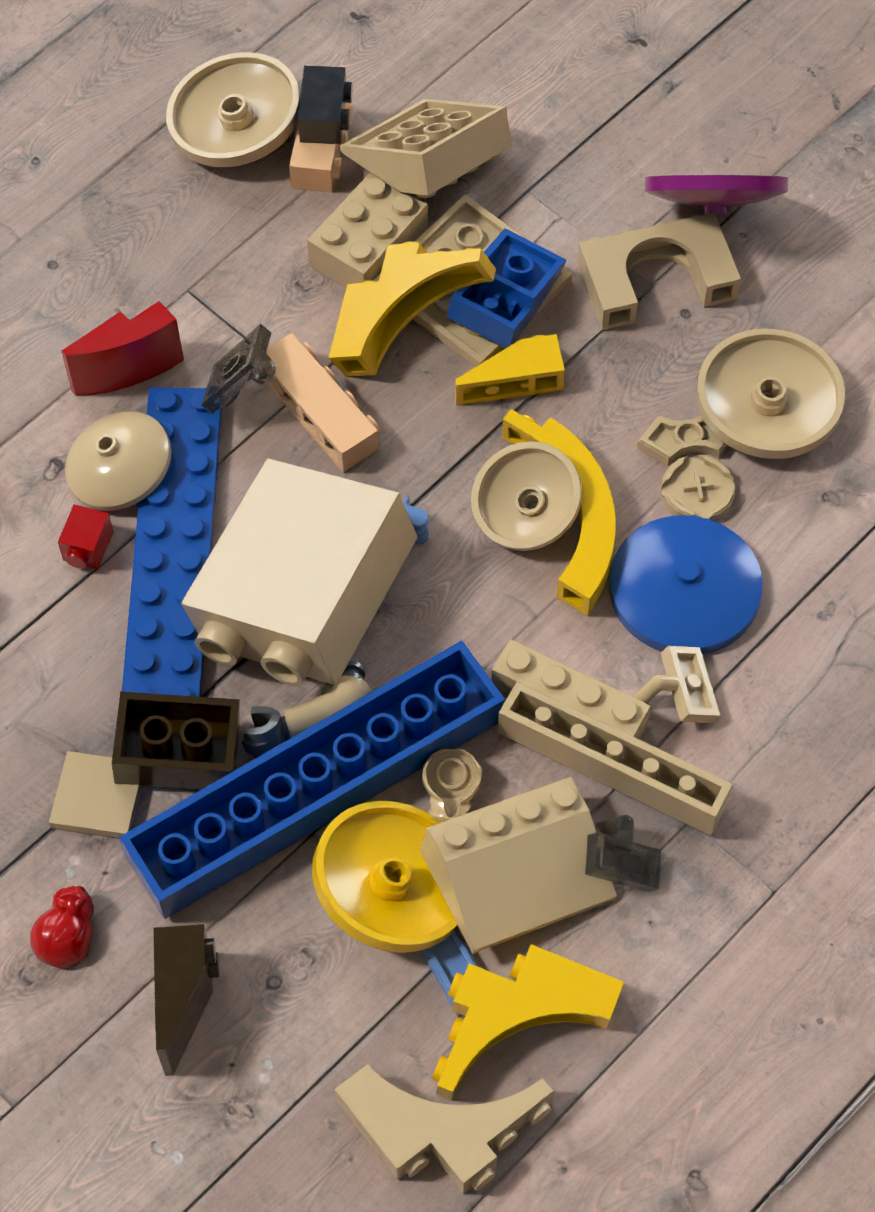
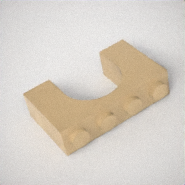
(691, 242)

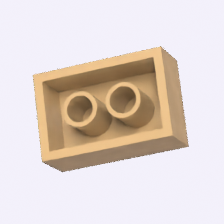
(357, 233)

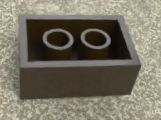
(174, 740)

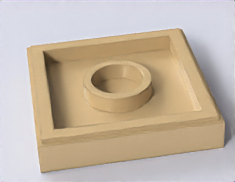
(90, 800)

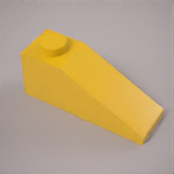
(519, 370)

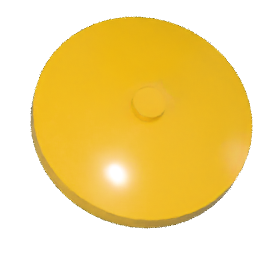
(377, 879)

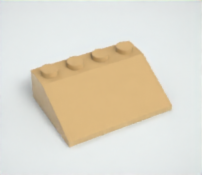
(431, 144)
(516, 864)

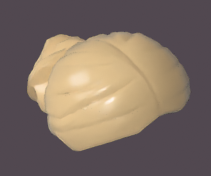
(451, 782)

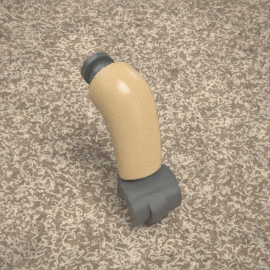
(273, 729)

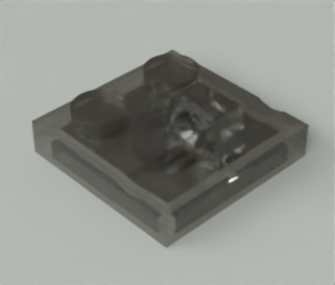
(237, 367)

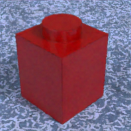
(85, 537)

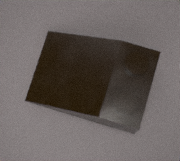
(183, 985)

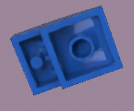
(520, 285)

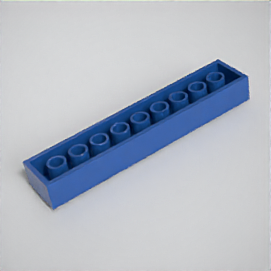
(311, 779)

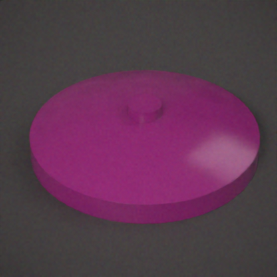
(716, 191)

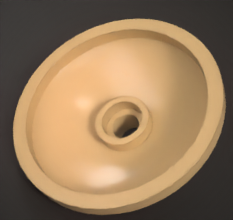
(118, 460)
(516, 478)

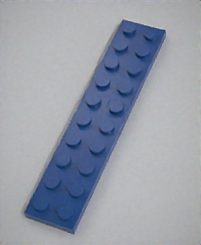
(171, 549)

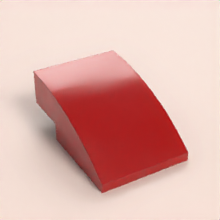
(123, 352)

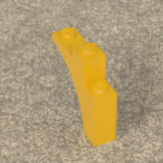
(407, 284)
(495, 1007)

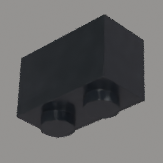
(323, 103)

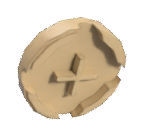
(698, 488)

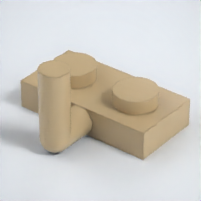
(687, 681)

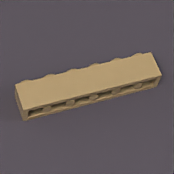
(614, 758)

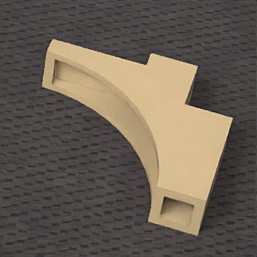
(459, 1137)

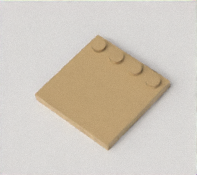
(461, 228)

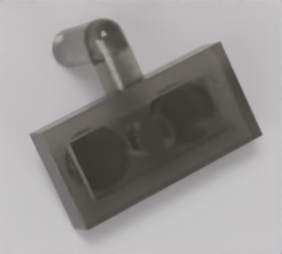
(620, 858)

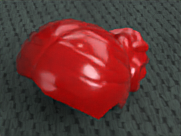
(65, 931)

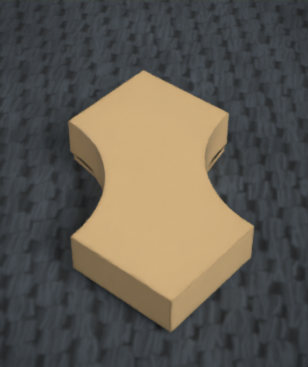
(674, 438)

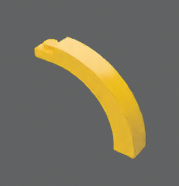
(591, 564)

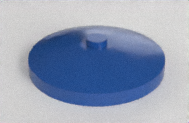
(685, 584)

